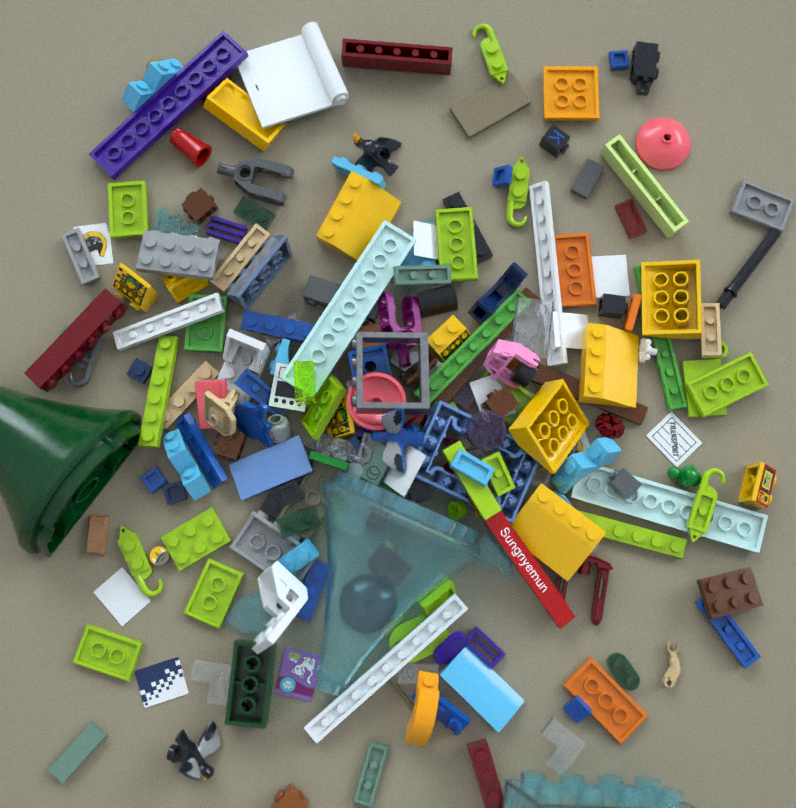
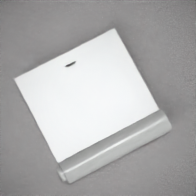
(292, 78)

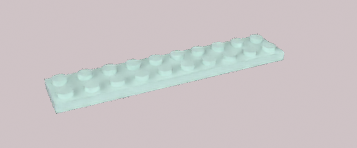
(352, 302)
(672, 508)

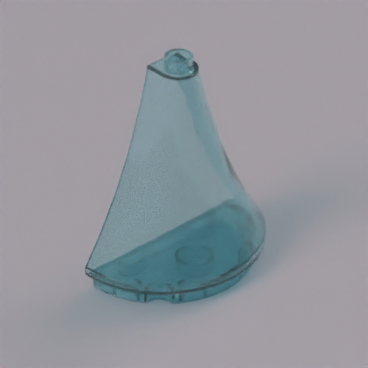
(379, 567)

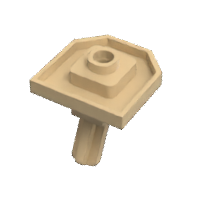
(220, 412)

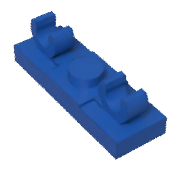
(449, 715)

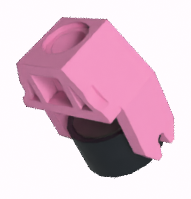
(502, 354)

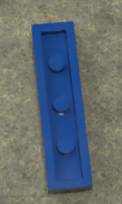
(275, 326)
(201, 450)
(732, 637)

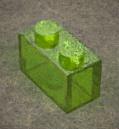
(304, 382)

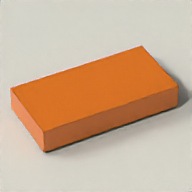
(631, 314)

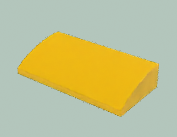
(236, 110)

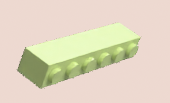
(644, 186)

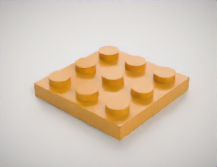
(570, 93)

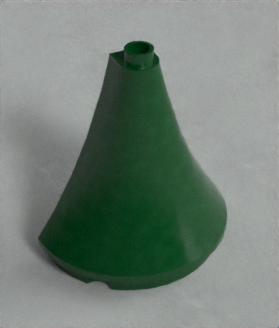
(57, 463)

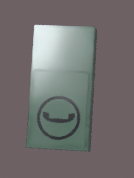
(376, 469)

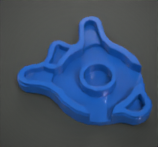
(252, 421)

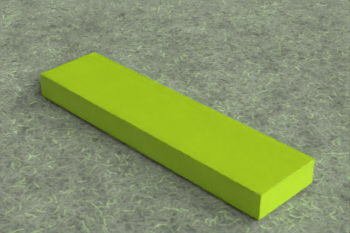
(479, 495)

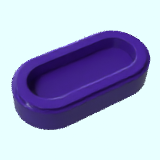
(450, 648)

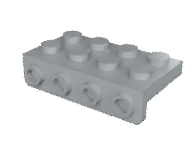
(178, 255)
(263, 543)

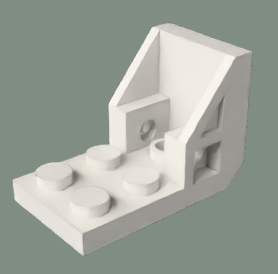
(242, 353)
(278, 586)

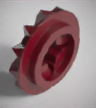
(604, 428)

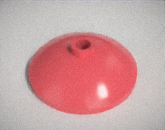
(657, 151)
(376, 388)

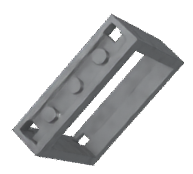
(357, 381)

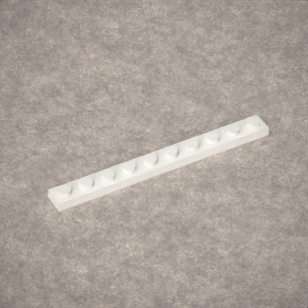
(547, 263)
(385, 668)

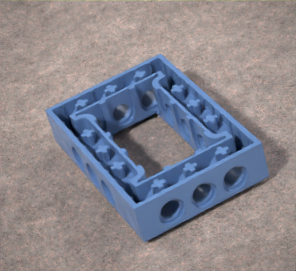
(446, 417)

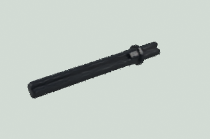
(731, 291)

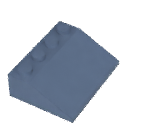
(260, 272)

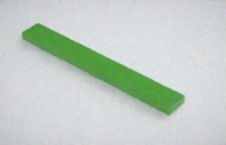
(472, 347)
(666, 364)

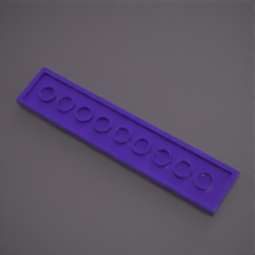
(169, 105)

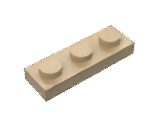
(711, 331)

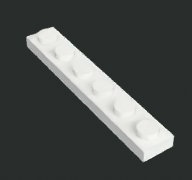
(168, 321)

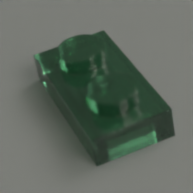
(254, 213)
(298, 522)

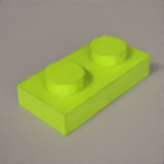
(500, 479)

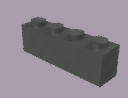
(321, 291)

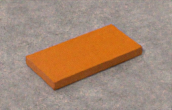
(575, 270)
(608, 701)

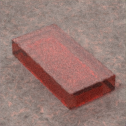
(630, 219)

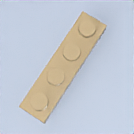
(240, 258)
(186, 394)

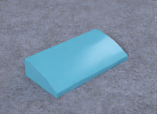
(482, 688)

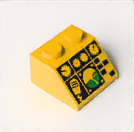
(134, 288)
(447, 338)
(341, 423)

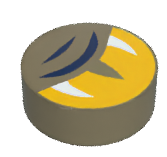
(159, 556)

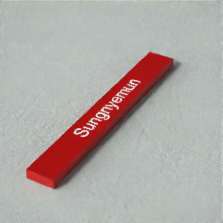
(528, 568)

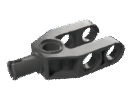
(252, 167)

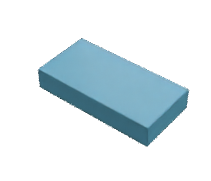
(472, 467)

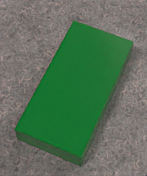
(329, 461)

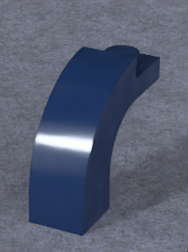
(501, 290)

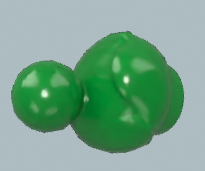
(686, 476)

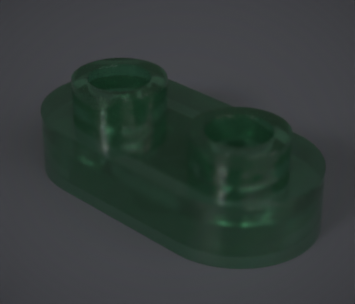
(623, 672)

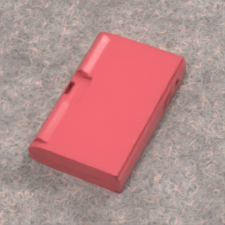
(215, 386)

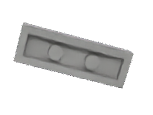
(81, 256)

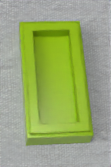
(437, 598)

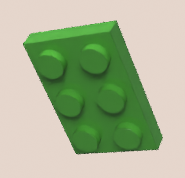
(209, 333)

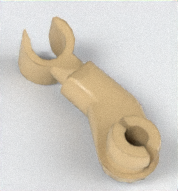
(674, 669)

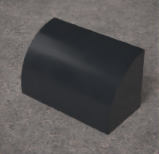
(437, 300)

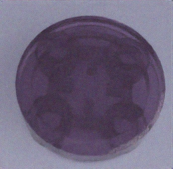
(486, 430)

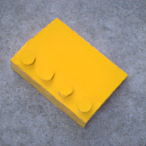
(356, 216)
(671, 299)
(608, 366)
(550, 425)
(556, 532)

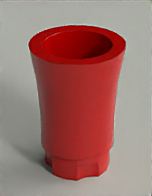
(190, 147)

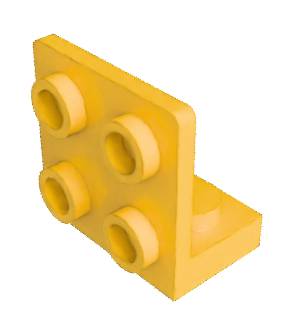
(182, 286)

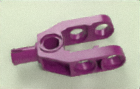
(388, 322)

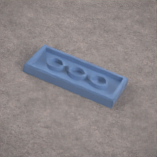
(271, 468)

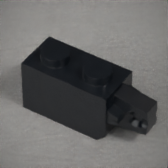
(643, 66)

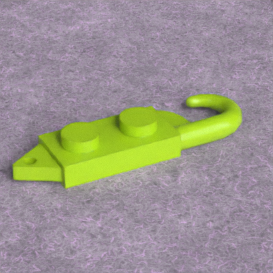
(492, 54)
(517, 192)
(703, 505)
(137, 560)

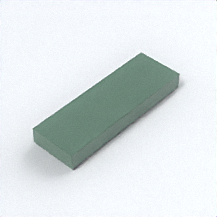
(422, 275)
(77, 752)
(370, 774)

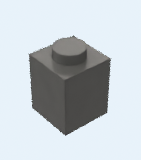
(623, 483)

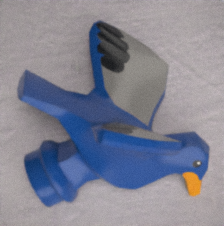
(397, 438)

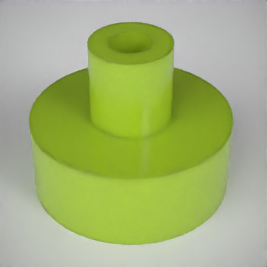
(457, 510)

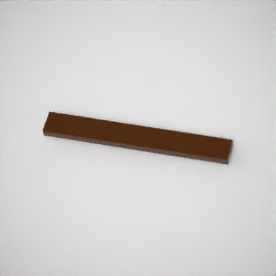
(468, 372)
(547, 374)

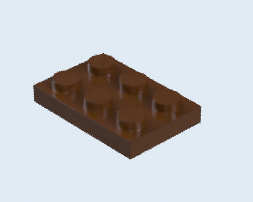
(729, 593)

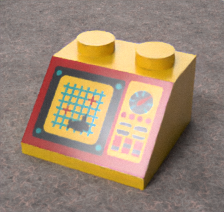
(757, 485)

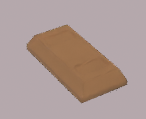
(97, 535)

